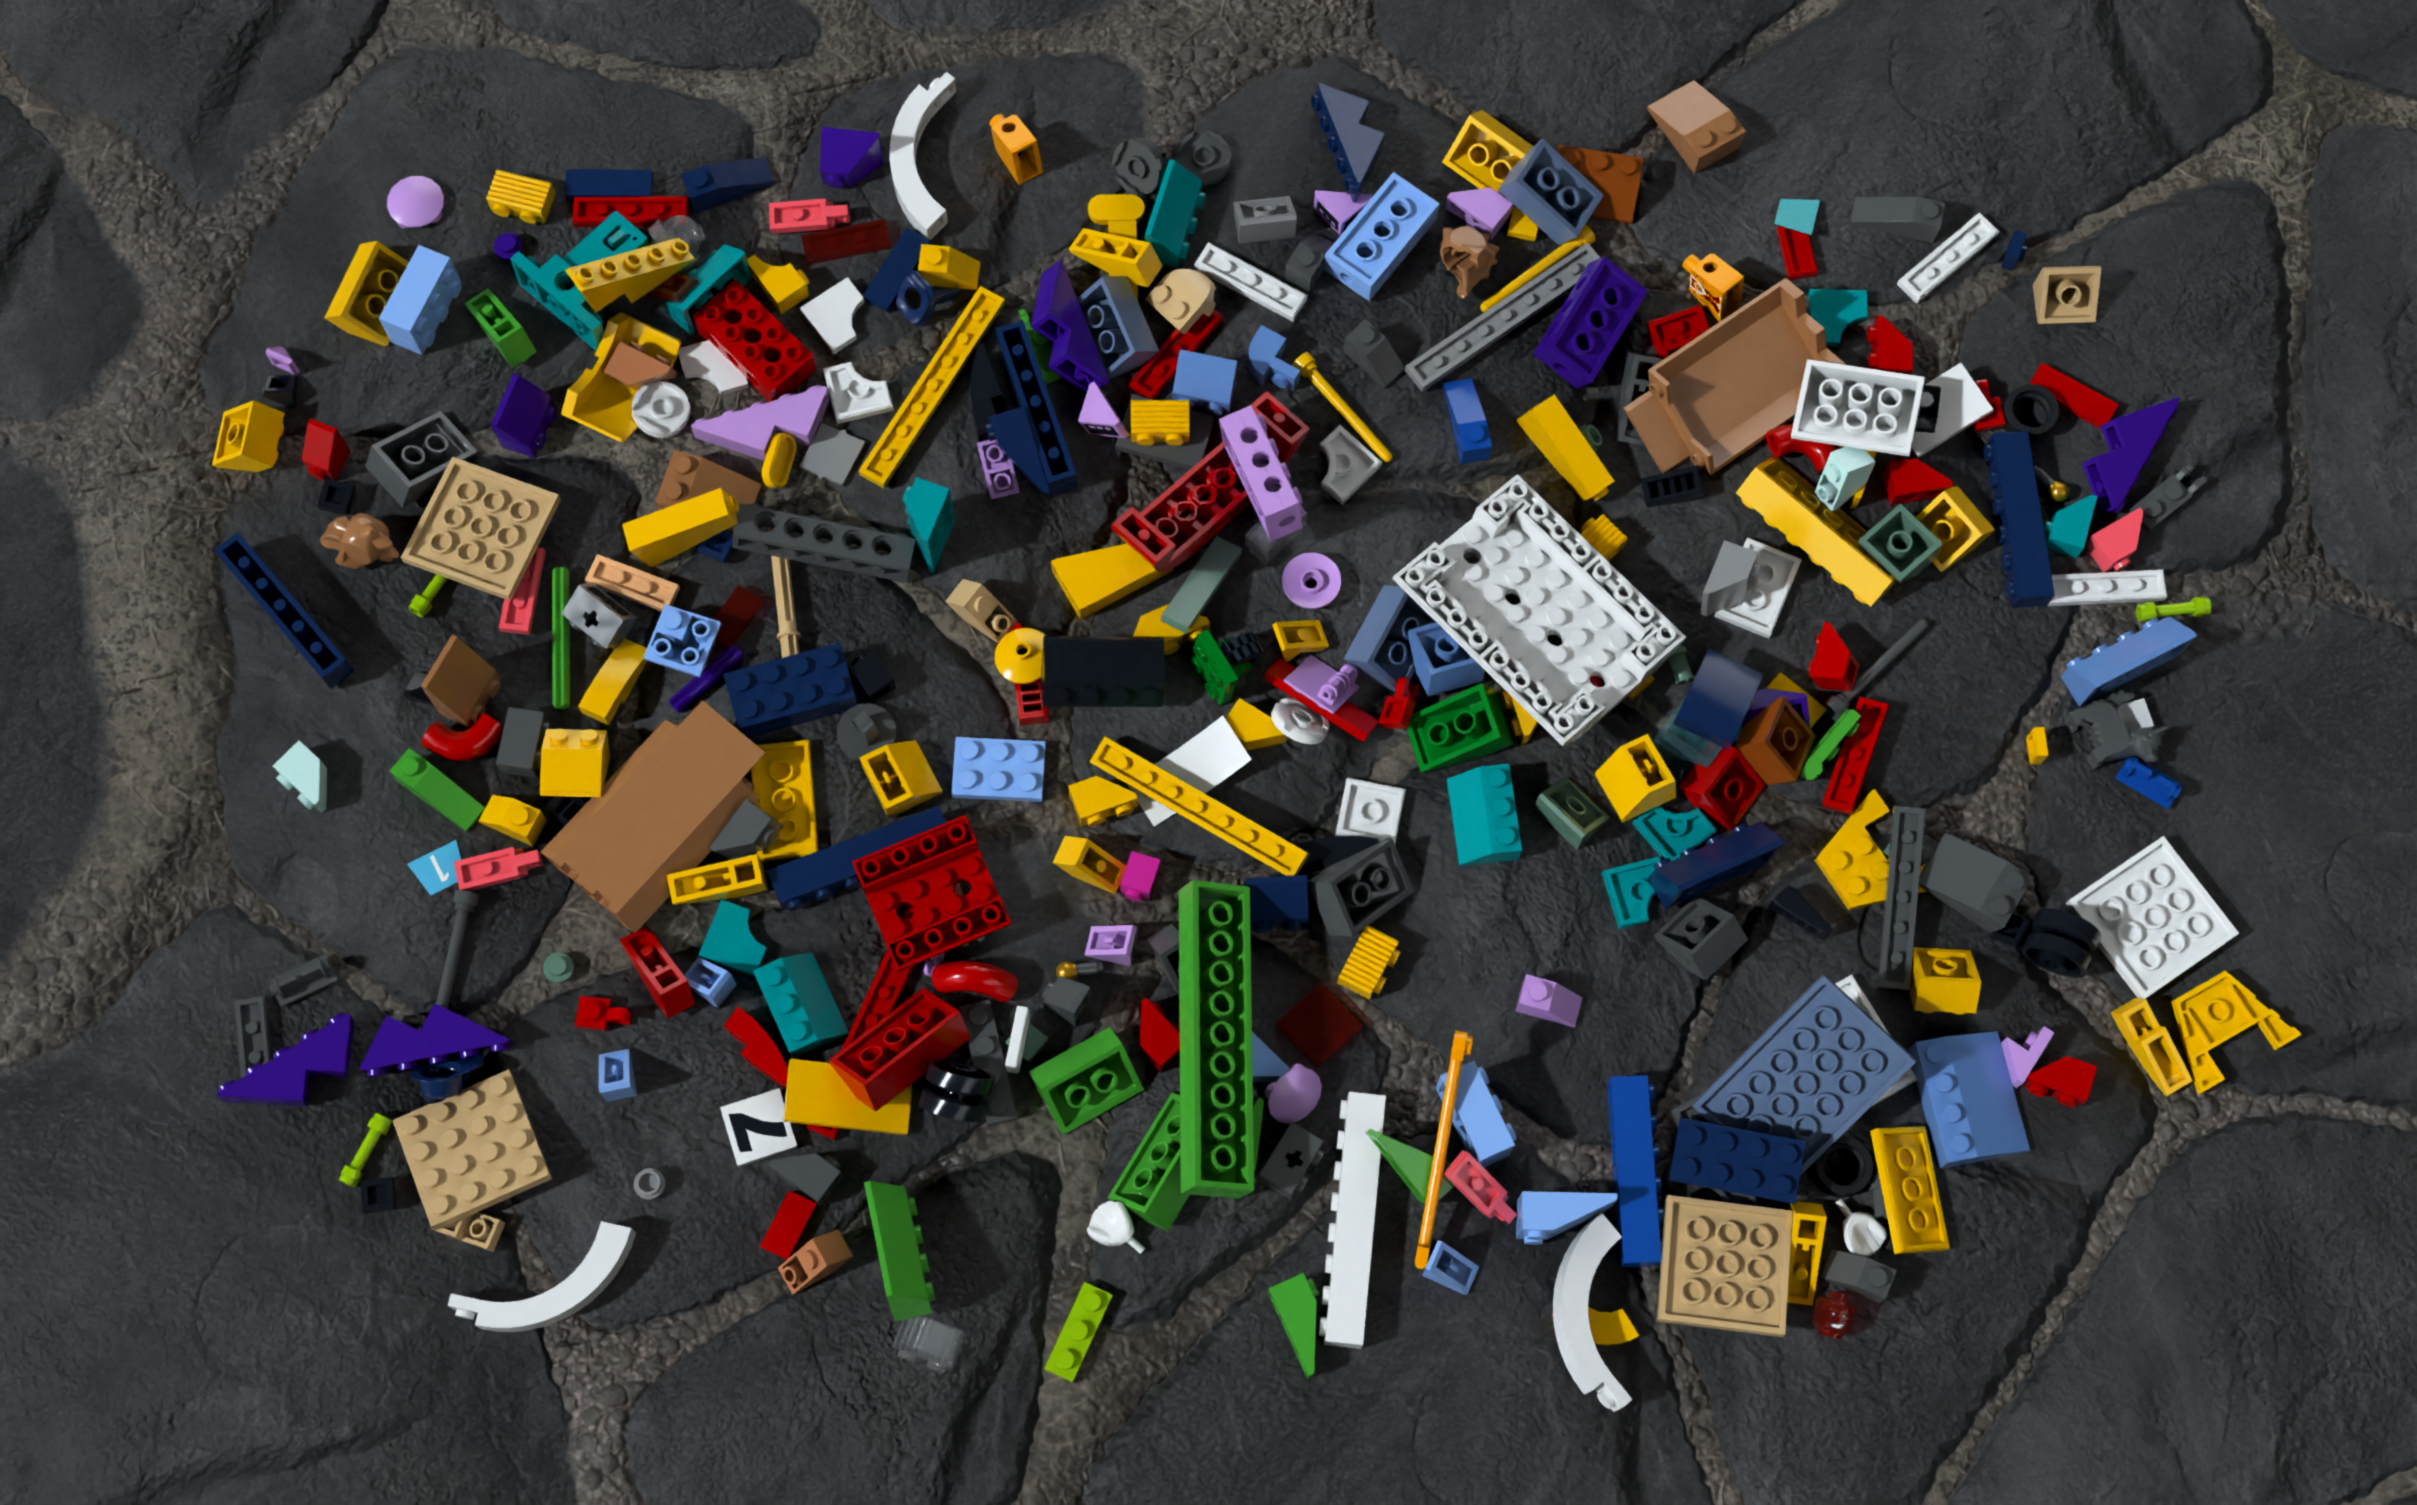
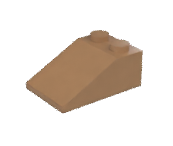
(1697, 125)
(694, 475)
(461, 683)

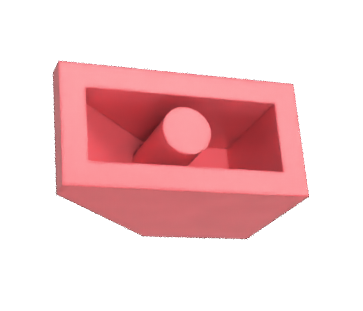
(2116, 542)

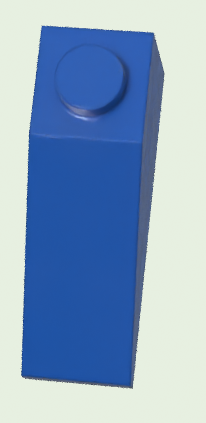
(1467, 421)

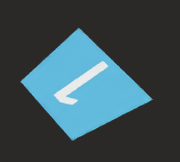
(437, 868)

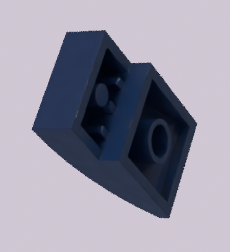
(1718, 699)

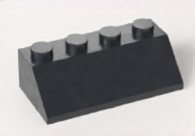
(1102, 671)

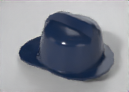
(444, 1078)

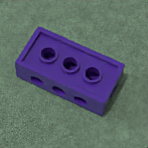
(1590, 322)

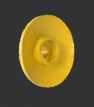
(1016, 667)

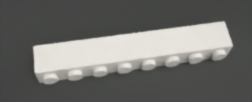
(1354, 1222)

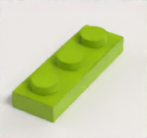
(1078, 1332)

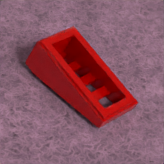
(1033, 716)

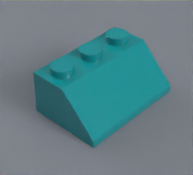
(1174, 214)
(714, 275)
(929, 518)
(1484, 815)
(801, 1003)

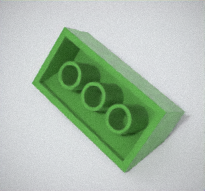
(1153, 1176)
(899, 1250)

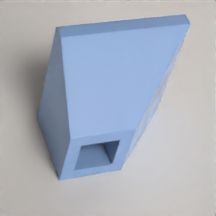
(682, 640)

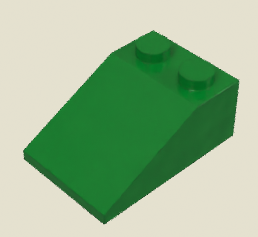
(1459, 729)

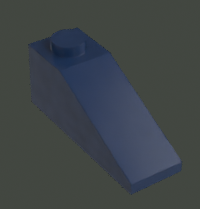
(725, 181)
(1016, 441)

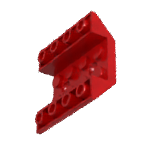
(924, 875)

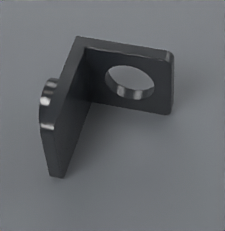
(1929, 414)

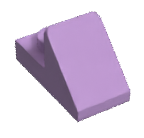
(2022, 1060)

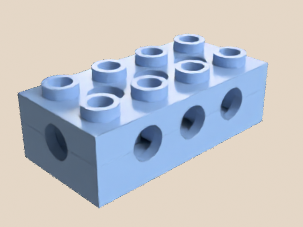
(1400, 217)

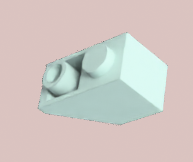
(1843, 476)
(306, 774)

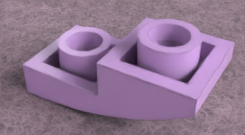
(997, 470)

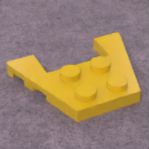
(1855, 861)
(2217, 1013)

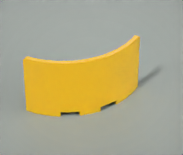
(604, 402)

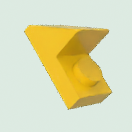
(1300, 637)

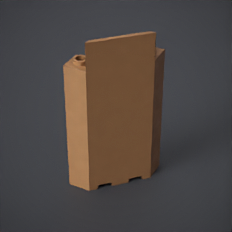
(1730, 383)
(657, 814)

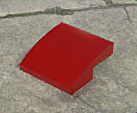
(1676, 330)

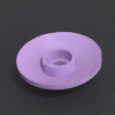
(1314, 568)

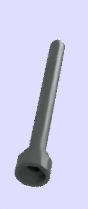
(1838, 704)
(464, 904)

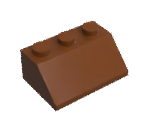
(1613, 175)

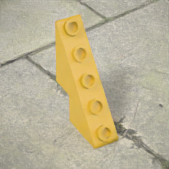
(629, 272)

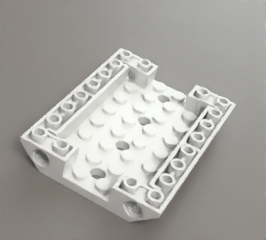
(1561, 591)

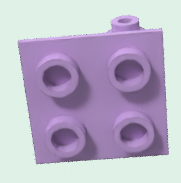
(1323, 683)

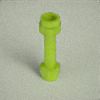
(422, 604)
(2197, 606)
(352, 1174)

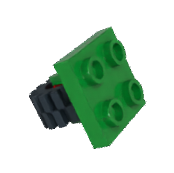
(1225, 662)

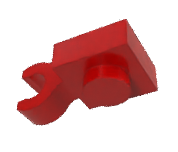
(1996, 418)
(1400, 707)
(597, 1013)

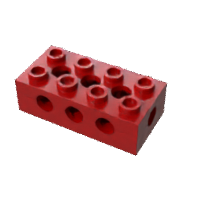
(753, 324)

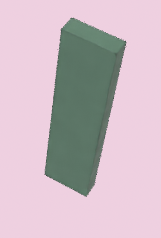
(1201, 584)

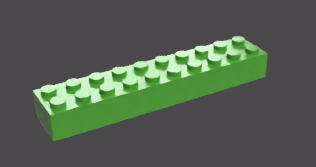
(1215, 1040)

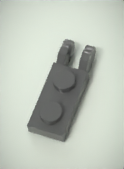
(2167, 498)

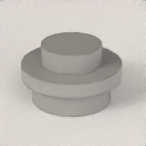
(649, 1184)

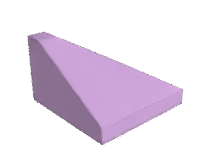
(280, 358)

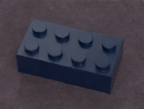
(790, 690)
(1737, 1160)

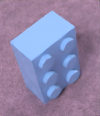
(420, 300)
(1479, 1117)

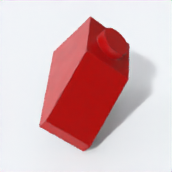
(324, 451)
(1912, 481)

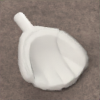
(1113, 1226)
(1861, 1231)

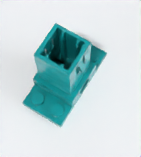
(557, 291)

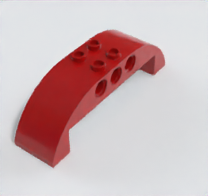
(1203, 497)

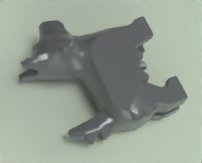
(2111, 735)

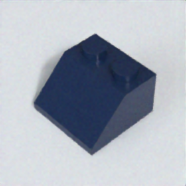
(1278, 903)

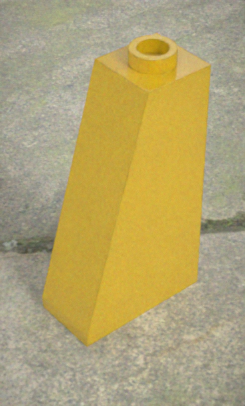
(1566, 448)
(680, 526)
(1102, 577)

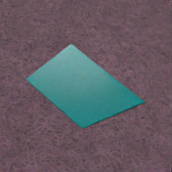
(1797, 214)

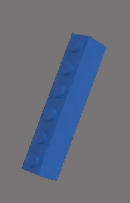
(1634, 1170)

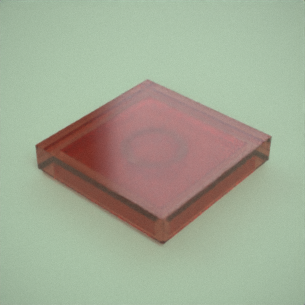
(1319, 1025)

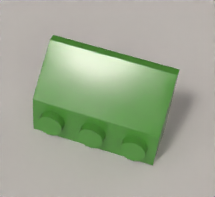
(1086, 1080)

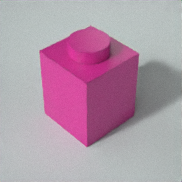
(1140, 877)

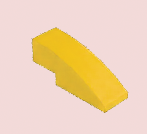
(613, 682)
(2151, 1045)

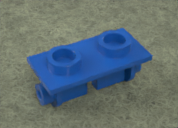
(2149, 781)

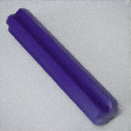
(709, 676)

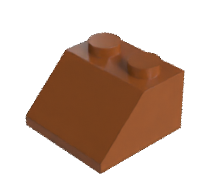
(1776, 742)

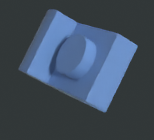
(1265, 360)

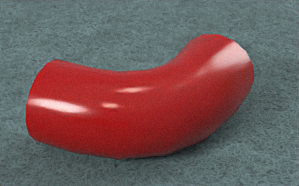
(1781, 444)
(463, 744)
(975, 977)

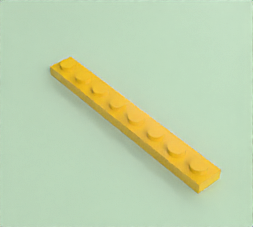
(931, 387)
(1199, 808)

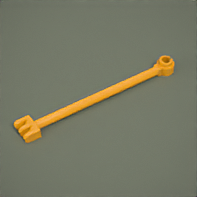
(1461, 1045)

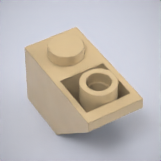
(981, 609)

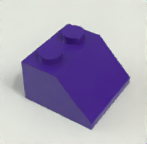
(524, 417)

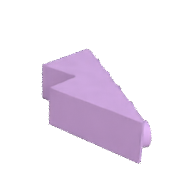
(752, 428)

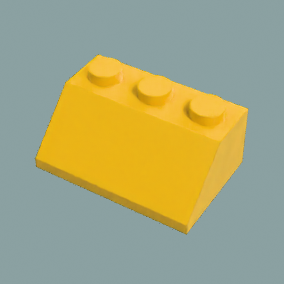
(1485, 151)
(366, 292)

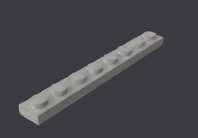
(1500, 319)

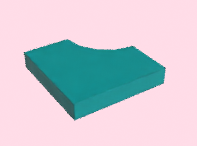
(1837, 310)
(1673, 832)
(1630, 891)
(731, 941)

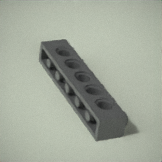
(833, 554)

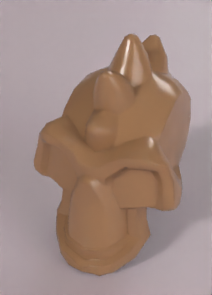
(1467, 256)
(359, 541)

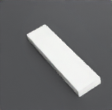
(1948, 258)
(1250, 282)
(2108, 587)

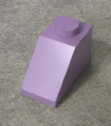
(1481, 209)
(1548, 1001)

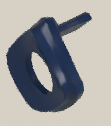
(928, 298)

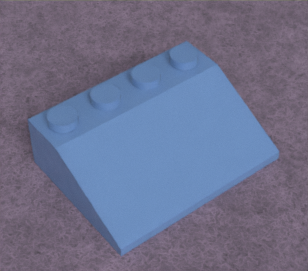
(1968, 1098)

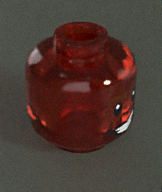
(1834, 1315)

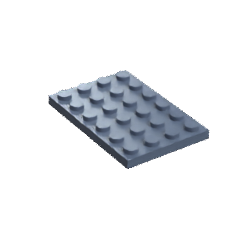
(1808, 1072)

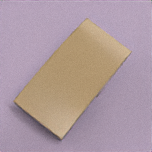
(476, 1230)

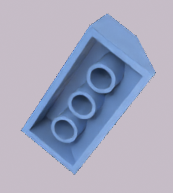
(2126, 659)

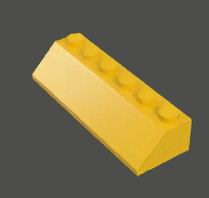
(1826, 536)

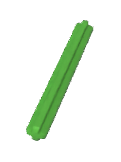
(560, 639)

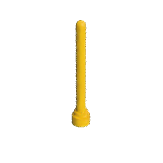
(1585, 236)
(1307, 368)

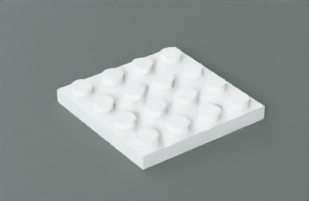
(2153, 918)

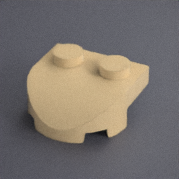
(1183, 297)

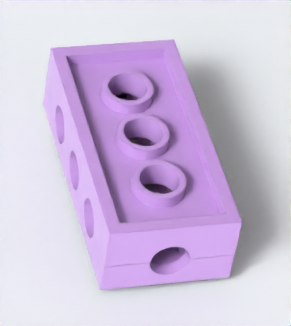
(1262, 473)

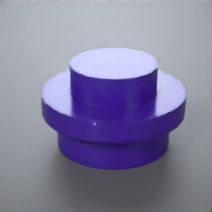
(507, 245)

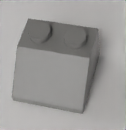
(1730, 578)

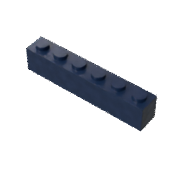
(1034, 396)
(2019, 519)
(284, 610)
(832, 867)

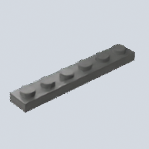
(1901, 898)

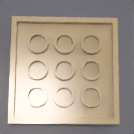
(481, 528)
(471, 1150)
(1725, 1266)

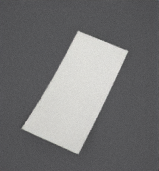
(1200, 763)

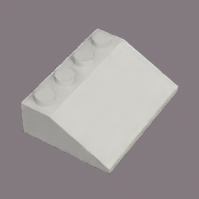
(1858, 407)

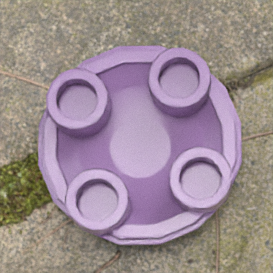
(415, 202)
(1293, 1094)

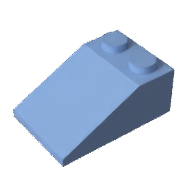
(1551, 1213)

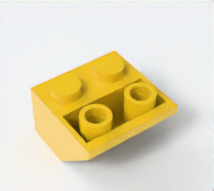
(900, 776)
(1636, 778)

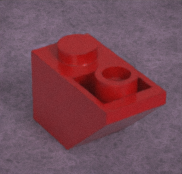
(1889, 348)
(1833, 663)
(1157, 1036)
(2065, 1080)

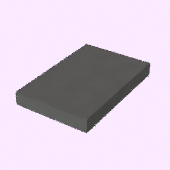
(1183, 455)

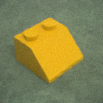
(249, 437)
(1956, 525)
(574, 762)
(1944, 981)

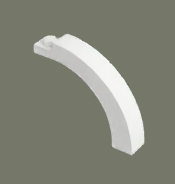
(917, 204)
(565, 1299)
(1572, 1317)

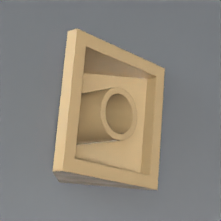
(2067, 294)

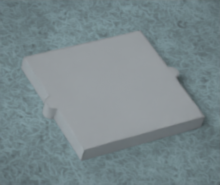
(832, 454)

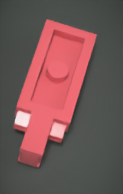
(806, 215)
(495, 868)
(1479, 1187)

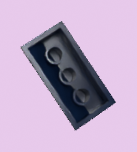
(1715, 863)

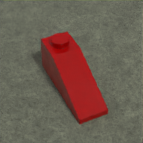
(658, 972)

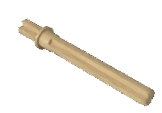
(787, 625)

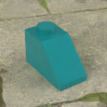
(2069, 527)

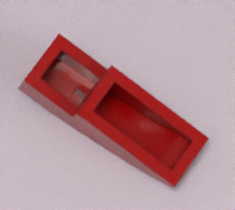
(759, 1048)

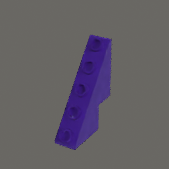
(1063, 323)
(2130, 447)
(441, 1036)
(288, 1074)

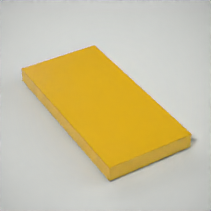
(786, 792)
(822, 1098)
(1909, 1190)

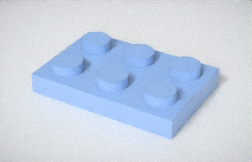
(998, 769)

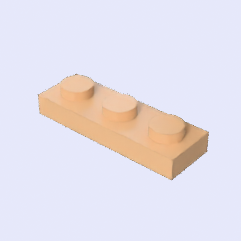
(632, 583)

